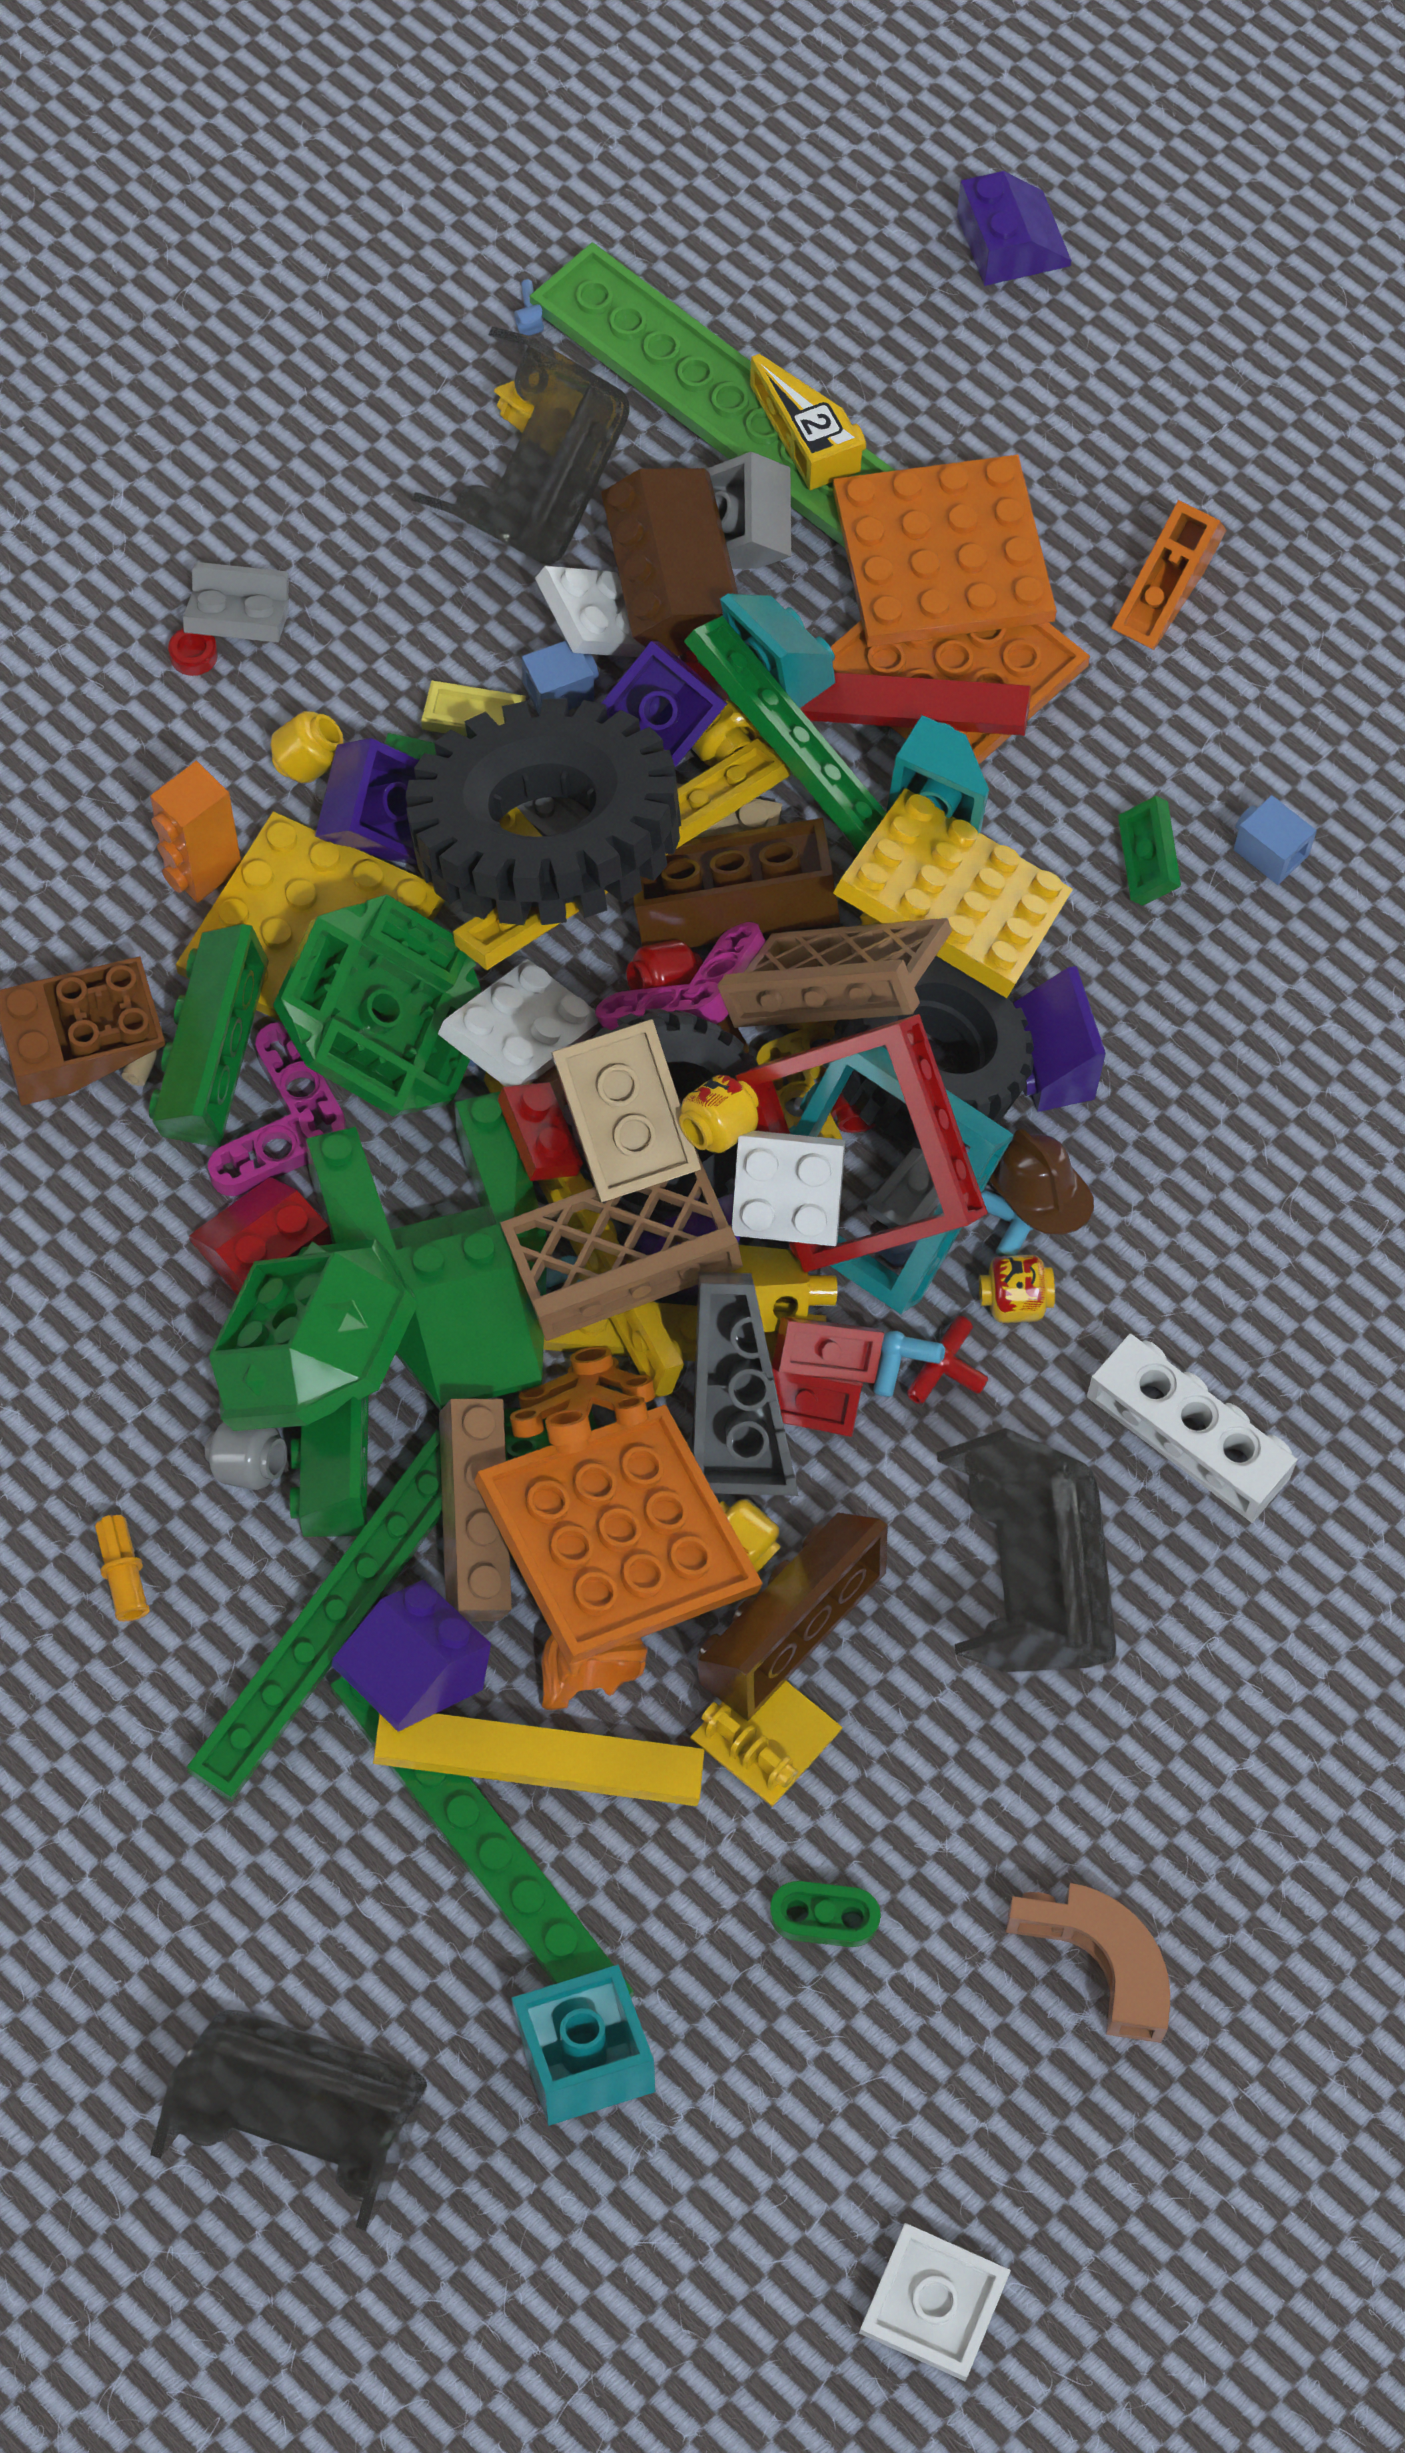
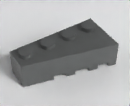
(736, 1402)

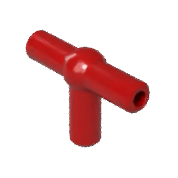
(950, 1365)

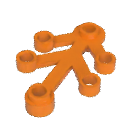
(581, 1388)

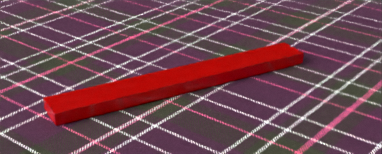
(903, 700)

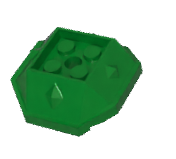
(405, 970)
(310, 1334)

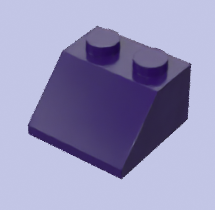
(1009, 228)
(667, 698)
(368, 800)
(1065, 1042)
(414, 1656)

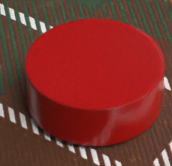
(192, 653)

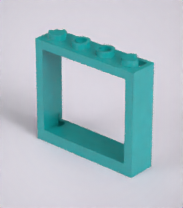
(978, 1131)

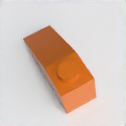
(1169, 574)

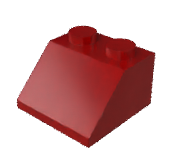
(260, 1226)

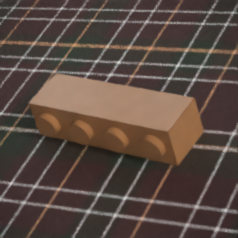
(473, 1546)

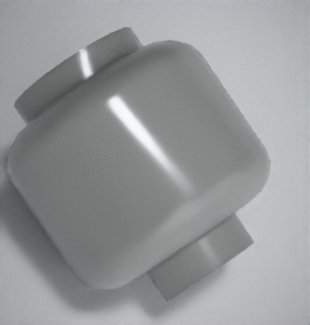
(246, 1457)

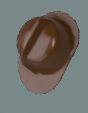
(1042, 1184)

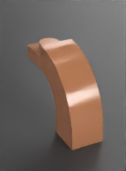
(1117, 1942)

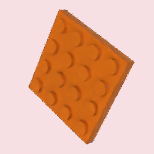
(943, 550)
(1014, 655)
(617, 1535)

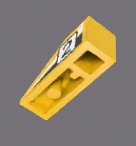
(808, 424)

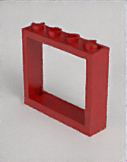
(931, 1119)

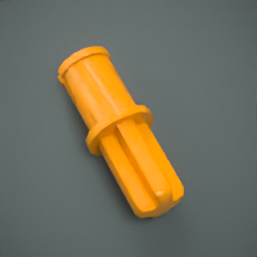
(121, 1568)

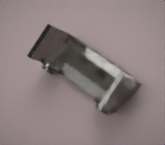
(555, 460)
(1048, 1555)
(296, 2094)

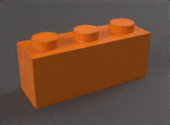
(195, 832)

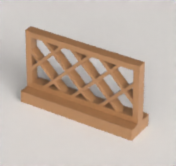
(808, 988)
(625, 1284)

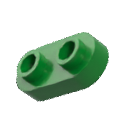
(825, 1909)

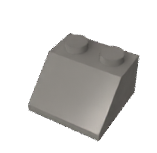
(754, 509)

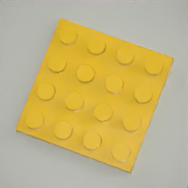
(942, 868)
(291, 881)

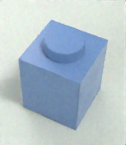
(559, 675)
(1273, 839)

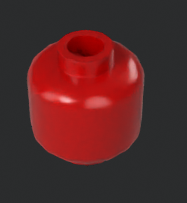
(663, 965)

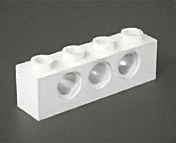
(1244, 1485)

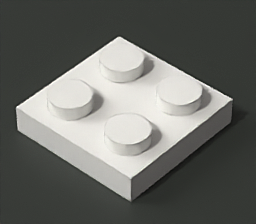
(589, 610)
(788, 1187)
(935, 2302)

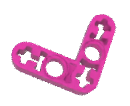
(701, 997)
(293, 1128)

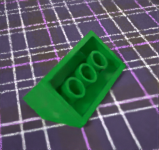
(210, 1036)
(332, 1472)

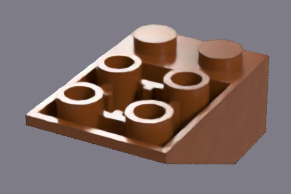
(77, 1028)

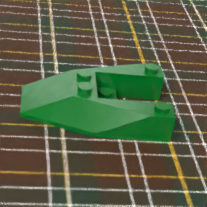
(473, 1314)

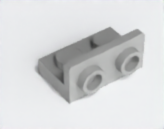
(237, 602)

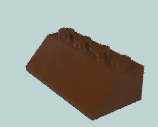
(668, 552)
(755, 875)
(794, 1612)

